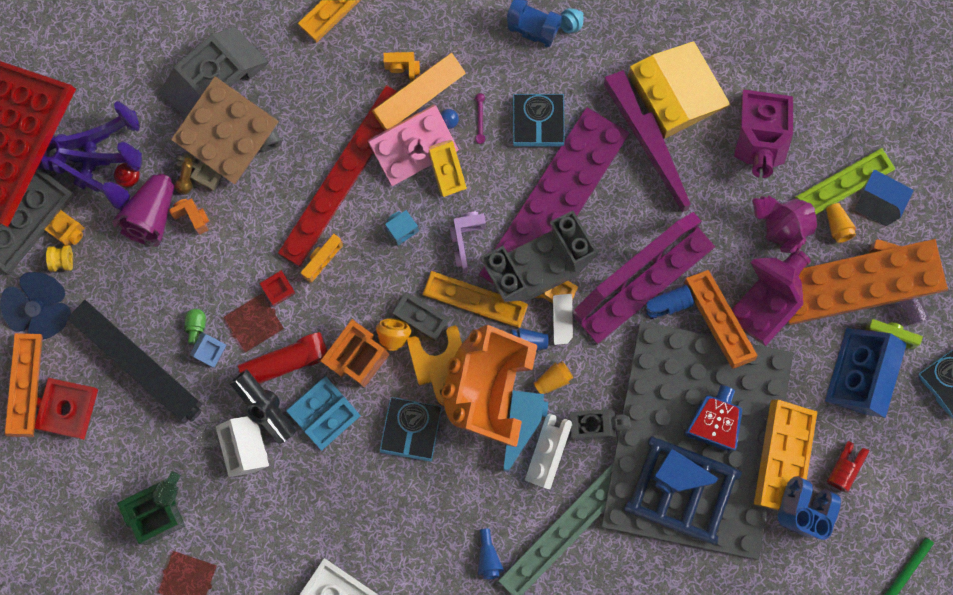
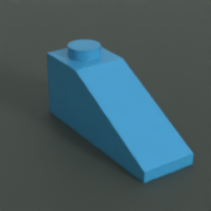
(529, 409)

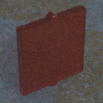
(253, 322)
(187, 576)

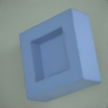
(208, 349)

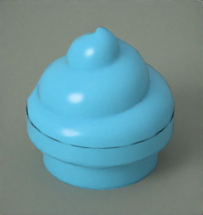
(572, 20)

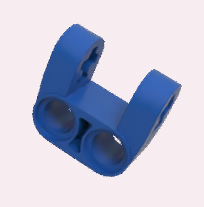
(533, 23)
(801, 519)

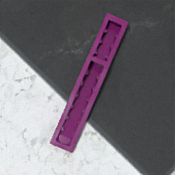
(648, 135)

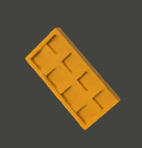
(784, 451)

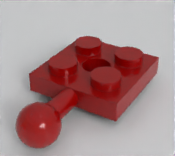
(50, 408)

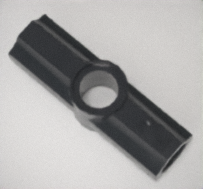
(262, 406)

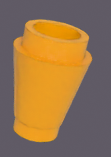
(840, 224)
(554, 378)

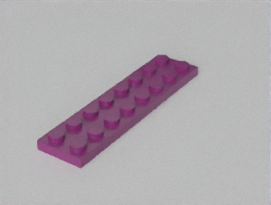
(567, 179)

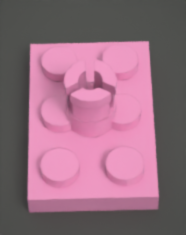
(406, 146)

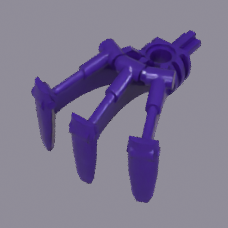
(88, 139)

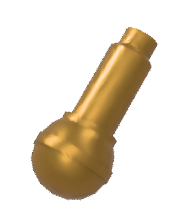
(183, 184)

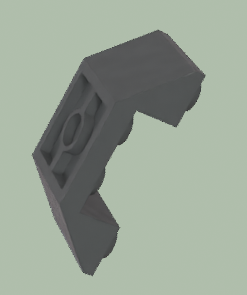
(221, 55)
(541, 262)

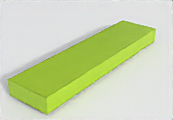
(846, 181)

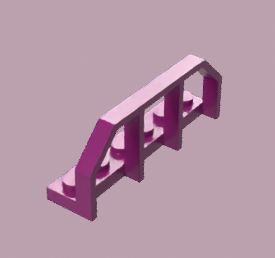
(648, 284)

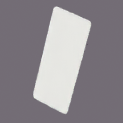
(562, 318)

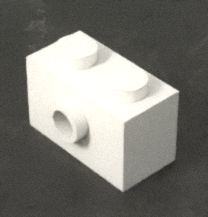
(242, 446)

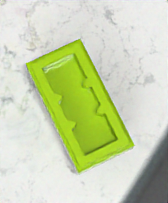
(911, 339)

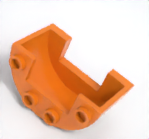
(483, 380)

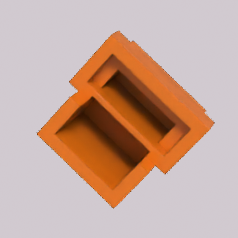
(355, 354)

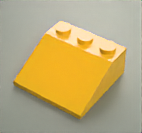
(677, 88)

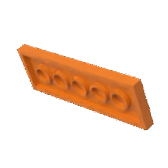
(870, 281)

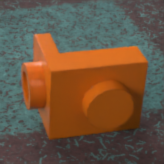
(197, 216)

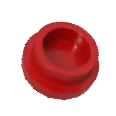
(125, 177)

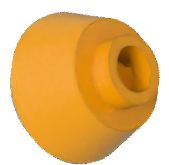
(393, 333)

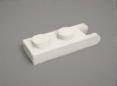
(548, 452)

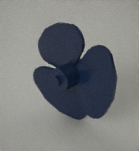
(39, 311)

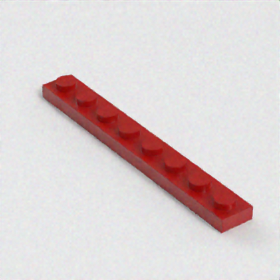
(334, 188)

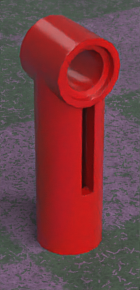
(303, 353)

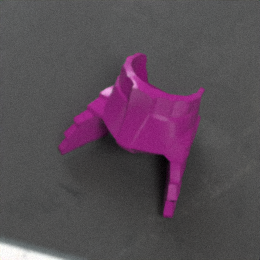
(786, 222)

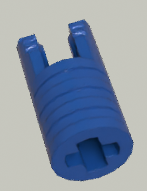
(670, 302)

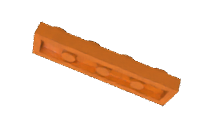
(720, 319)
(23, 385)

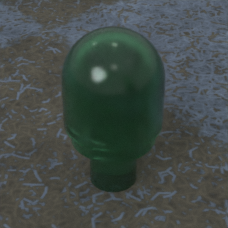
(166, 490)

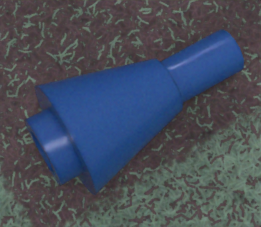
(489, 561)

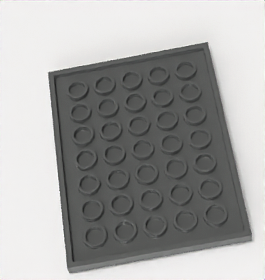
(664, 388)

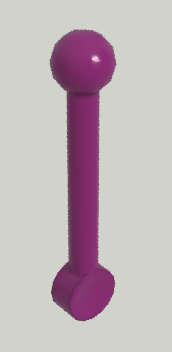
(480, 138)

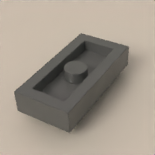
(421, 316)

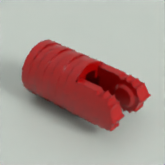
(845, 471)

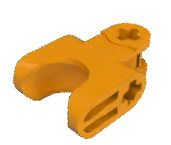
(434, 368)

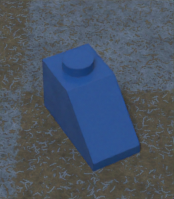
(681, 474)

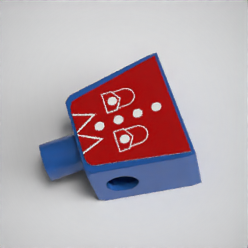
(717, 421)

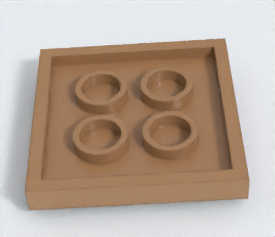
(225, 130)

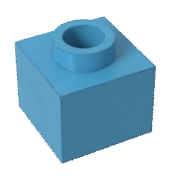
(401, 226)

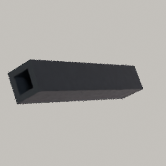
(135, 362)

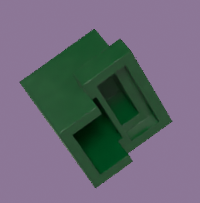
(147, 519)

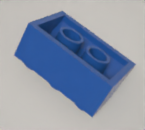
(866, 371)

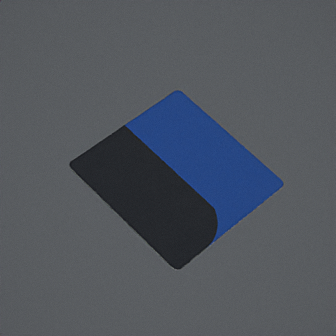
(883, 199)

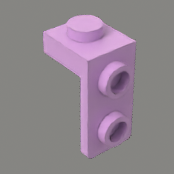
(469, 222)

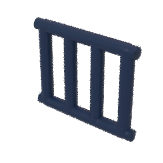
(683, 526)

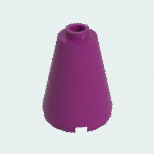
(147, 211)

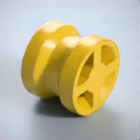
(59, 258)

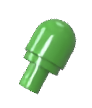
(194, 322)

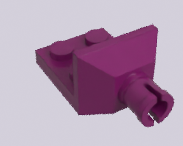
(764, 130)
(773, 297)

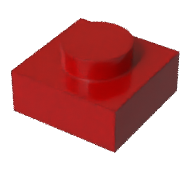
(277, 288)

